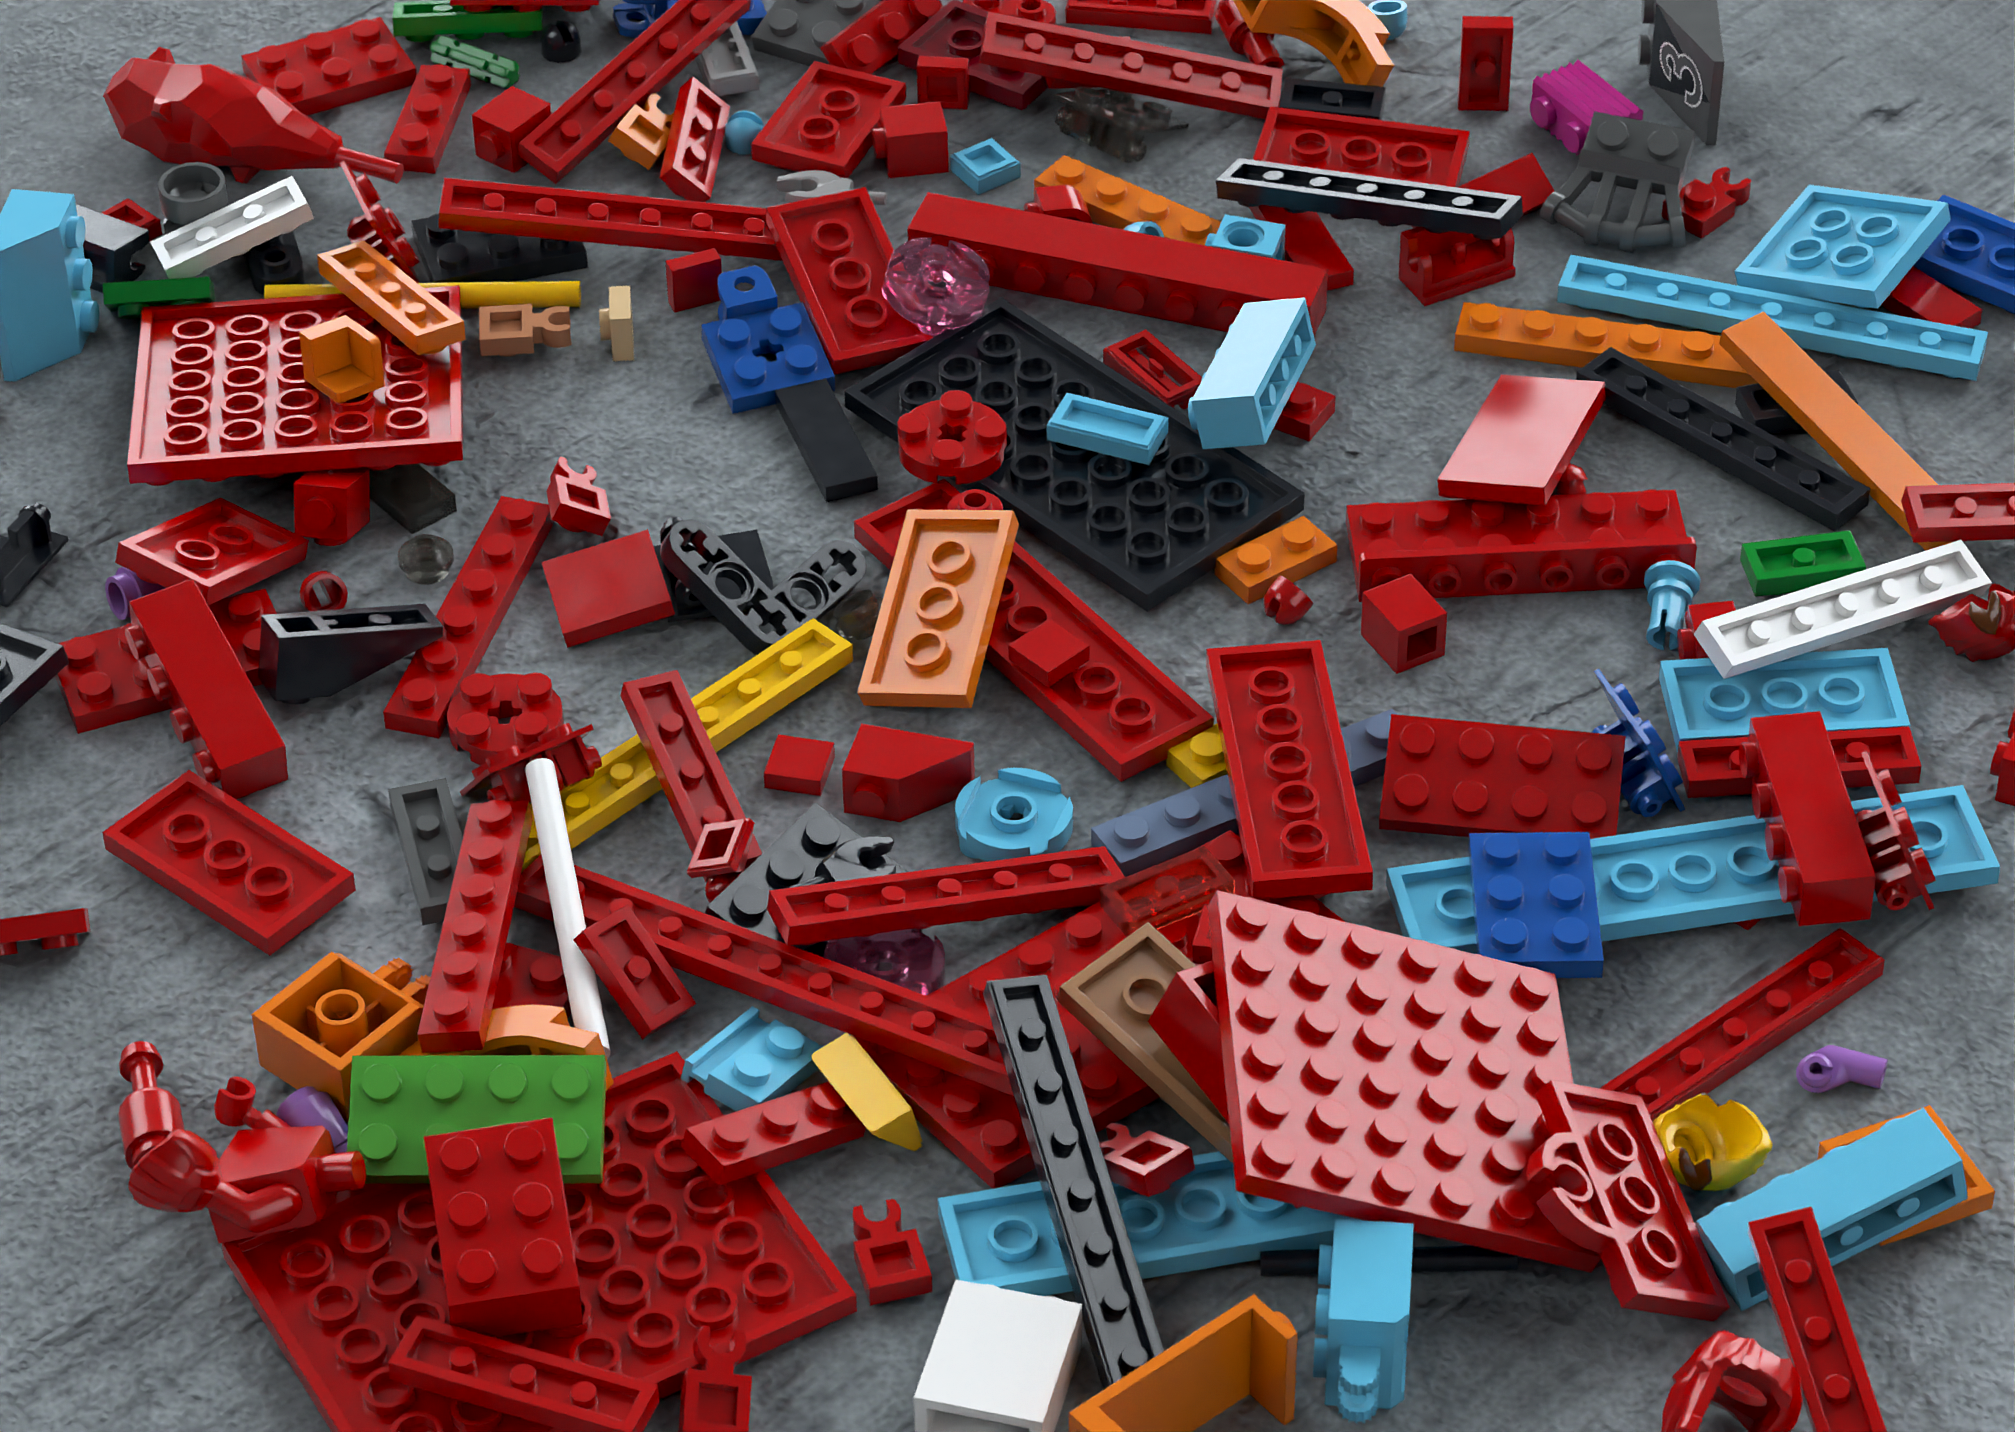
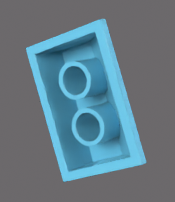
(43, 283)

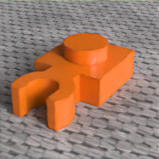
(643, 133)

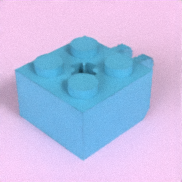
(1364, 1316)

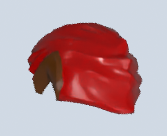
(1979, 626)

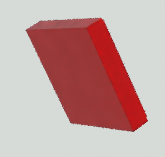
(608, 588)

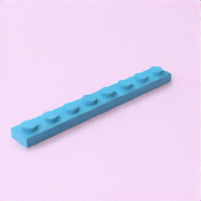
(1808, 322)

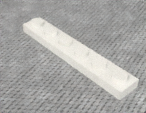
(1841, 609)

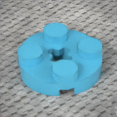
(984, 812)

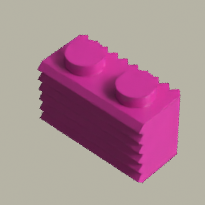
(1568, 99)

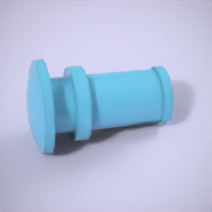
(1669, 593)

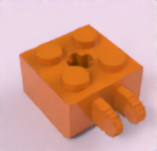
(336, 1014)

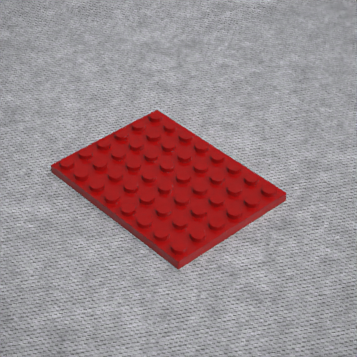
(652, 1258)

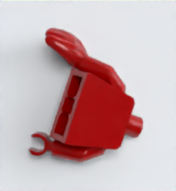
(263, 1181)

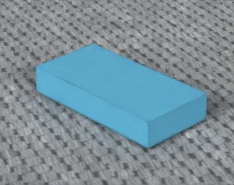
(1107, 428)

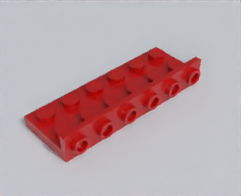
(1516, 547)

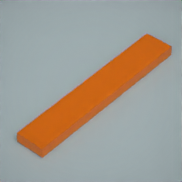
(1826, 413)

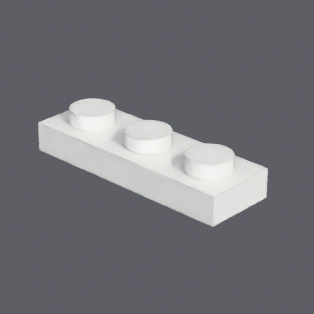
(232, 230)

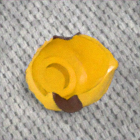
(1712, 1142)

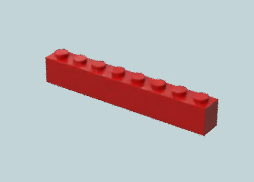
(1115, 265)

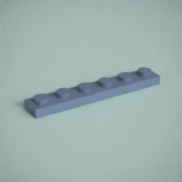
(1208, 810)

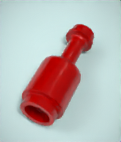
(149, 1111)

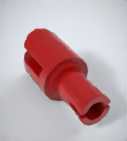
(1255, 45)

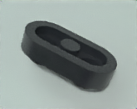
(275, 262)

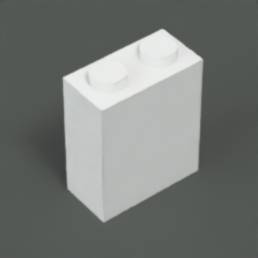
(998, 1362)

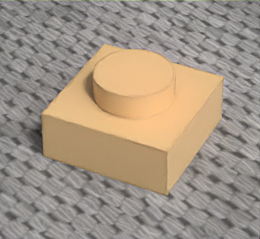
(617, 323)

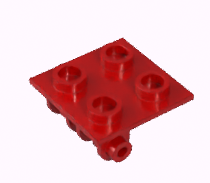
(379, 226)
(560, 745)
(1888, 839)

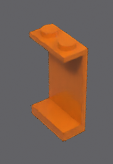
(1203, 1376)

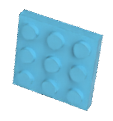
(1843, 246)

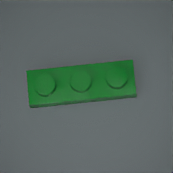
(424, 19)

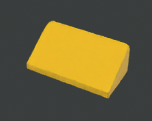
(868, 1092)

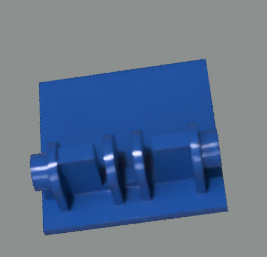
(1646, 777)

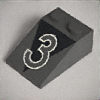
(1685, 60)

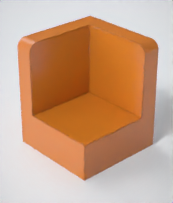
(342, 359)

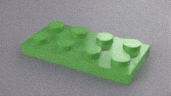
(419, 1096)

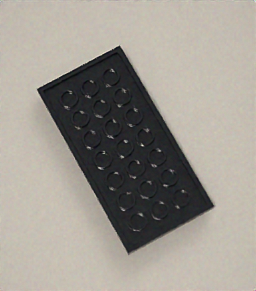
(1116, 518)

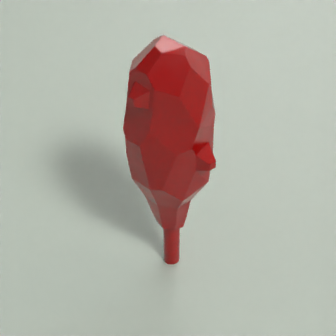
(224, 121)

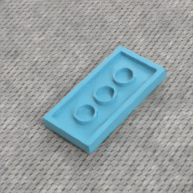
(1846, 686)

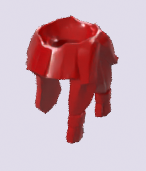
(1738, 1378)

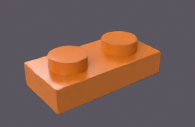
(1286, 551)

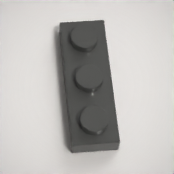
(429, 843)

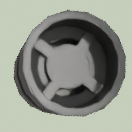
(190, 193)

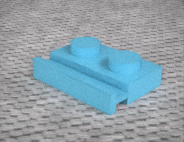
(752, 1061)

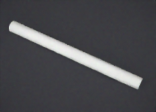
(564, 897)

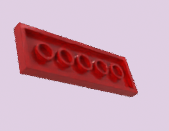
(1288, 770)

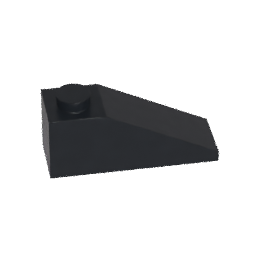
(332, 649)

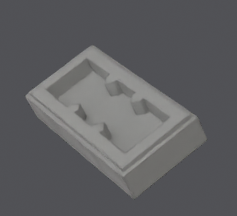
(728, 64)

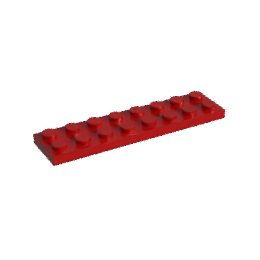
(1111, 705)

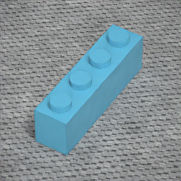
(1252, 374)
(1856, 1195)

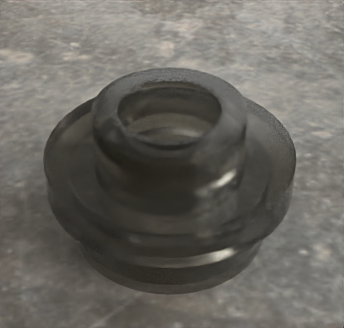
(426, 559)
(858, 615)

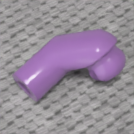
(1836, 1066)

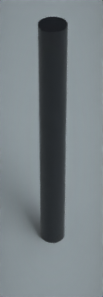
(1423, 1260)

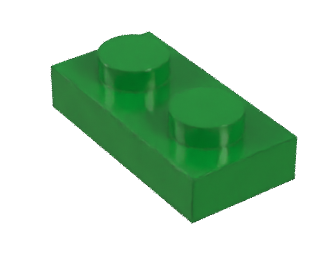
(131, 296)
(1799, 562)

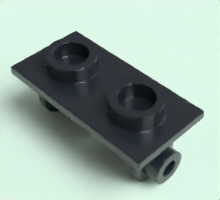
(26, 550)

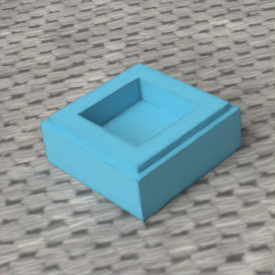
(985, 166)

